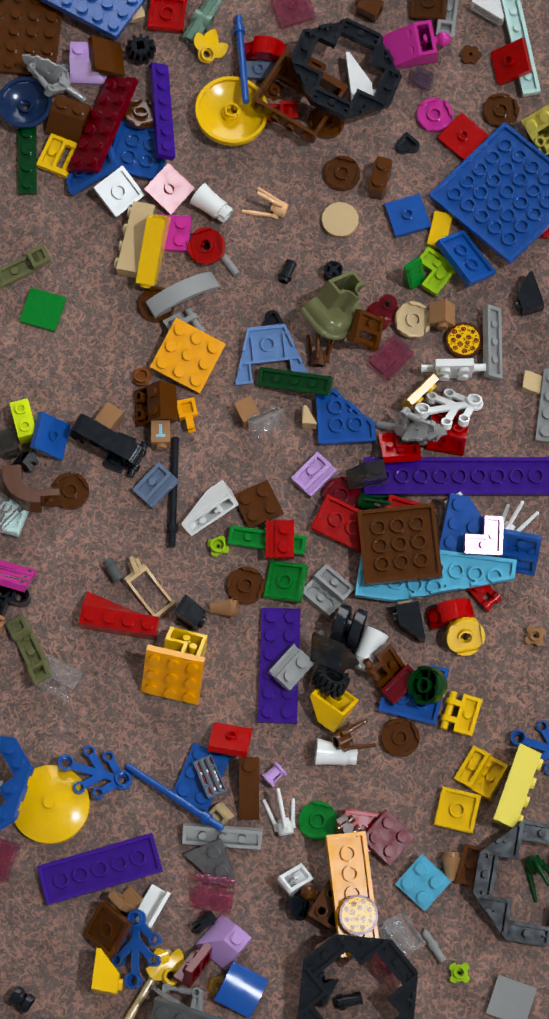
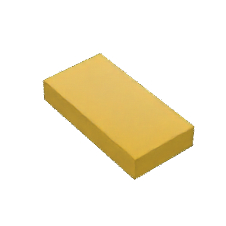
(439, 228)

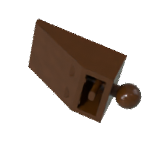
(321, 900)

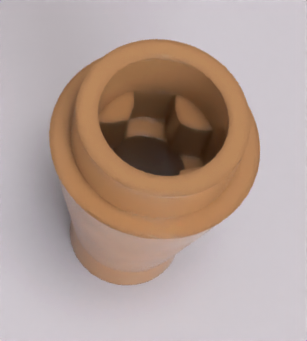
(225, 607)
(450, 864)

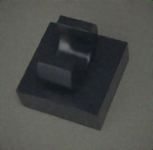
(25, 458)

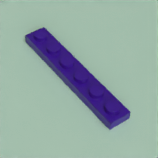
(162, 111)

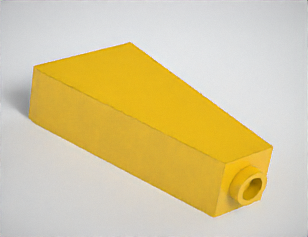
(152, 249)

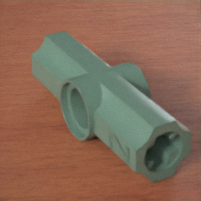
(201, 20)

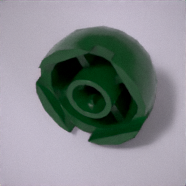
(427, 685)

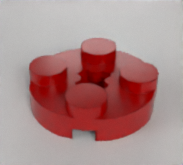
(198, 240)

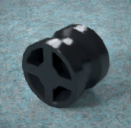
(332, 267)

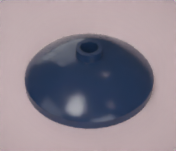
(22, 93)

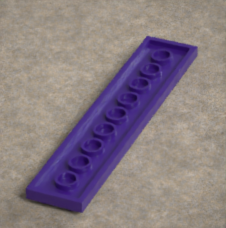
(466, 475)

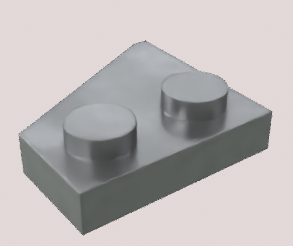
(212, 859)

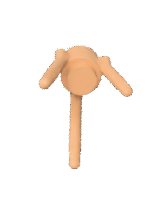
(278, 207)

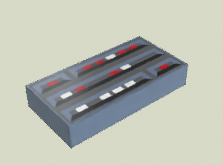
(209, 776)

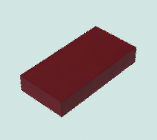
(398, 686)

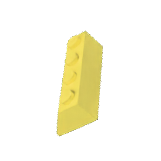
(517, 786)

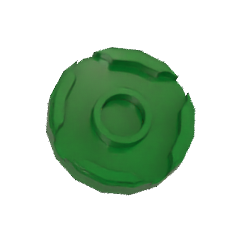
(317, 828)

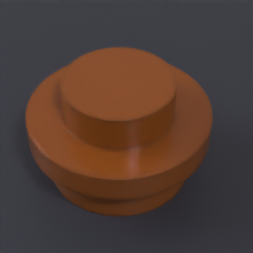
(141, 376)

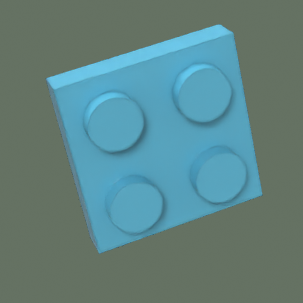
(423, 882)

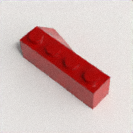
(109, 617)

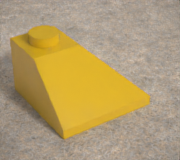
(332, 711)
(105, 976)

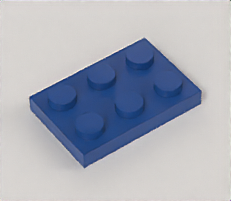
(465, 258)
(189, 784)

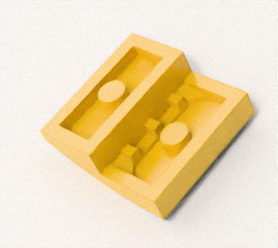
(481, 772)

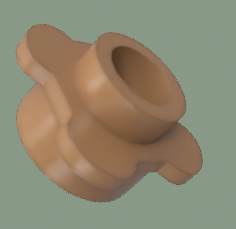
(534, 631)

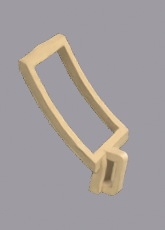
(135, 572)

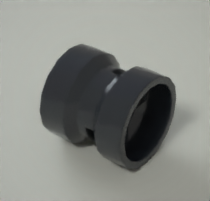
(21, 999)

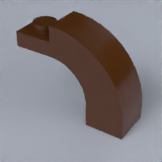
(26, 497)

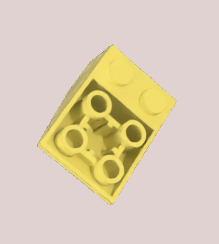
(538, 128)

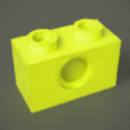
(23, 420)

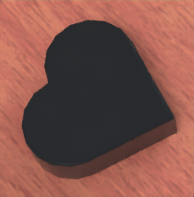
(407, 144)
(272, 318)
(297, 907)

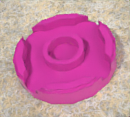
(434, 120)

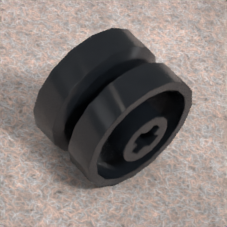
(348, 627)

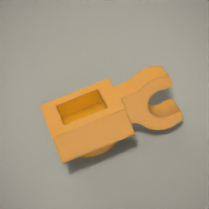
(187, 411)

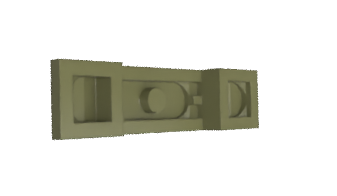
(24, 266)
(30, 648)

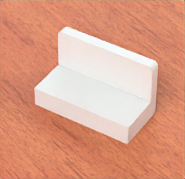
(153, 904)

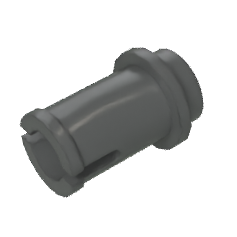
(113, 570)

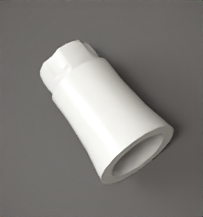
(211, 203)
(370, 642)
(328, 755)

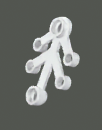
(470, 403)

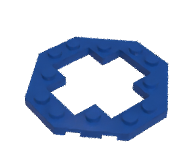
(15, 788)

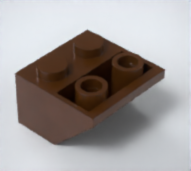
(155, 403)

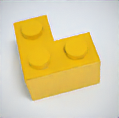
(186, 641)

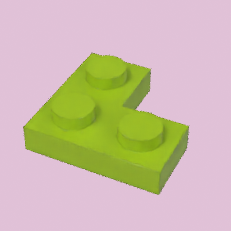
(440, 271)

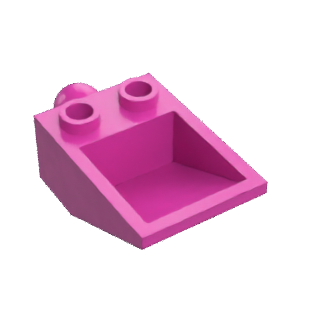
(409, 49)

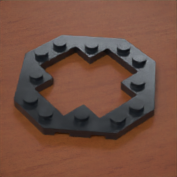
(310, 77)
(484, 879)
(362, 950)

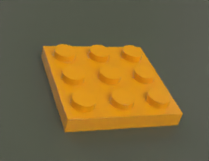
(187, 355)
(172, 674)

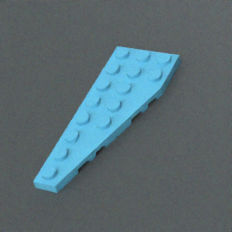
(458, 573)

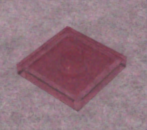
(293, 12)

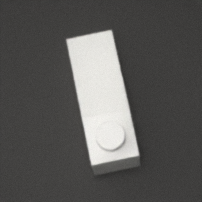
(357, 77)
(210, 507)

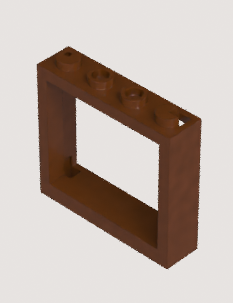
(327, 82)

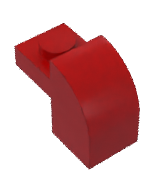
(264, 48)
(449, 611)

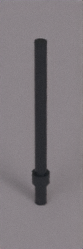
(172, 527)

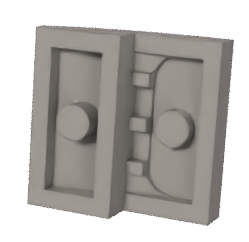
(327, 591)

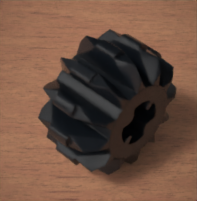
(139, 43)

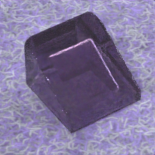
(422, 79)

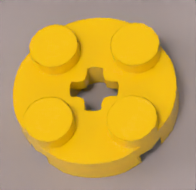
(469, 626)

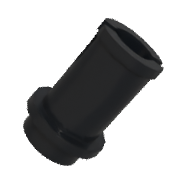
(287, 271)
(203, 922)
(349, 1000)

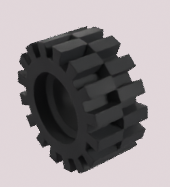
(330, 681)

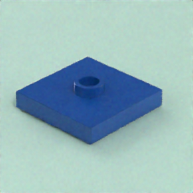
(407, 215)
(50, 436)

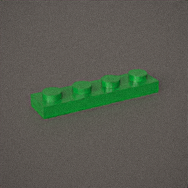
(256, 539)

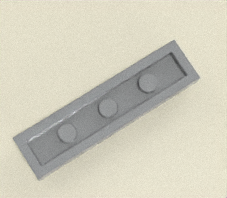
(492, 342)
(542, 428)
(230, 835)

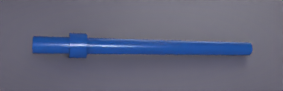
(239, 32)
(204, 817)

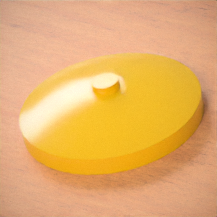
(223, 114)
(51, 808)

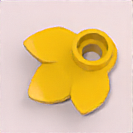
(210, 44)
(169, 963)

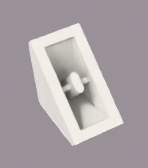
(489, 9)
(294, 879)

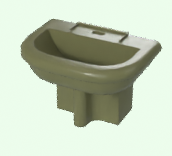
(334, 307)

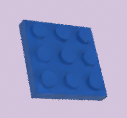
(136, 152)

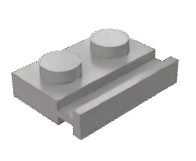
(291, 667)

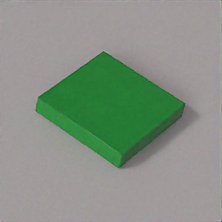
(43, 310)
(285, 581)

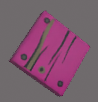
(15, 576)

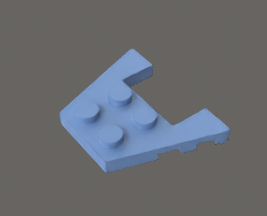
(264, 346)

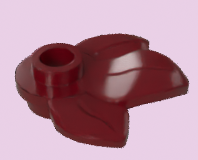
(380, 310)

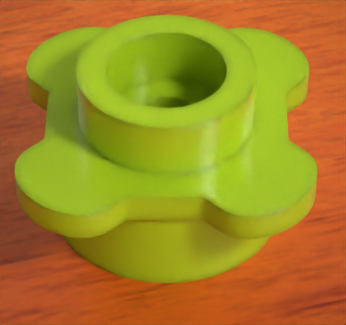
(212, 543)
(454, 973)

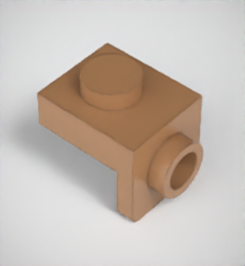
(127, 901)

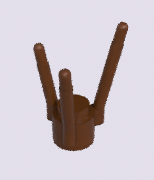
(317, 356)
(343, 739)

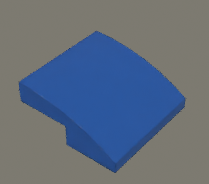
(523, 548)
(241, 989)

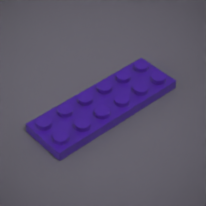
(278, 633)
(99, 869)

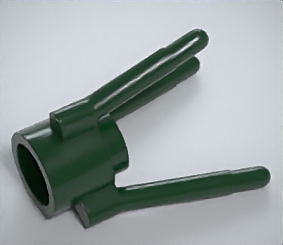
(368, 501)
(536, 866)

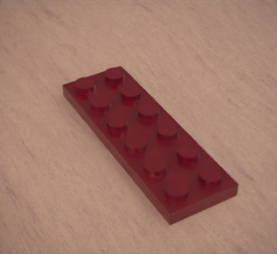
(102, 125)

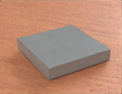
(510, 999)

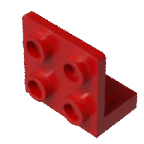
(455, 439)

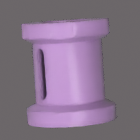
(274, 774)

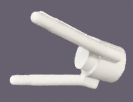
(508, 525)
(284, 825)

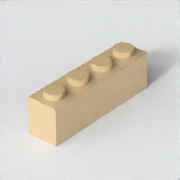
(131, 245)

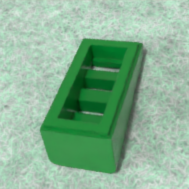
(413, 273)

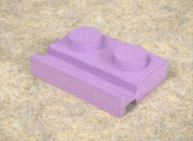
(314, 474)

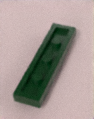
(27, 161)
(295, 381)

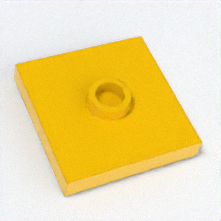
(457, 810)

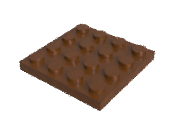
(399, 544)

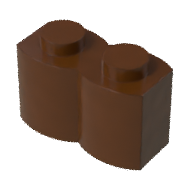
(378, 180)

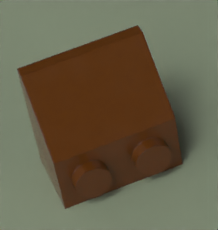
(67, 118)

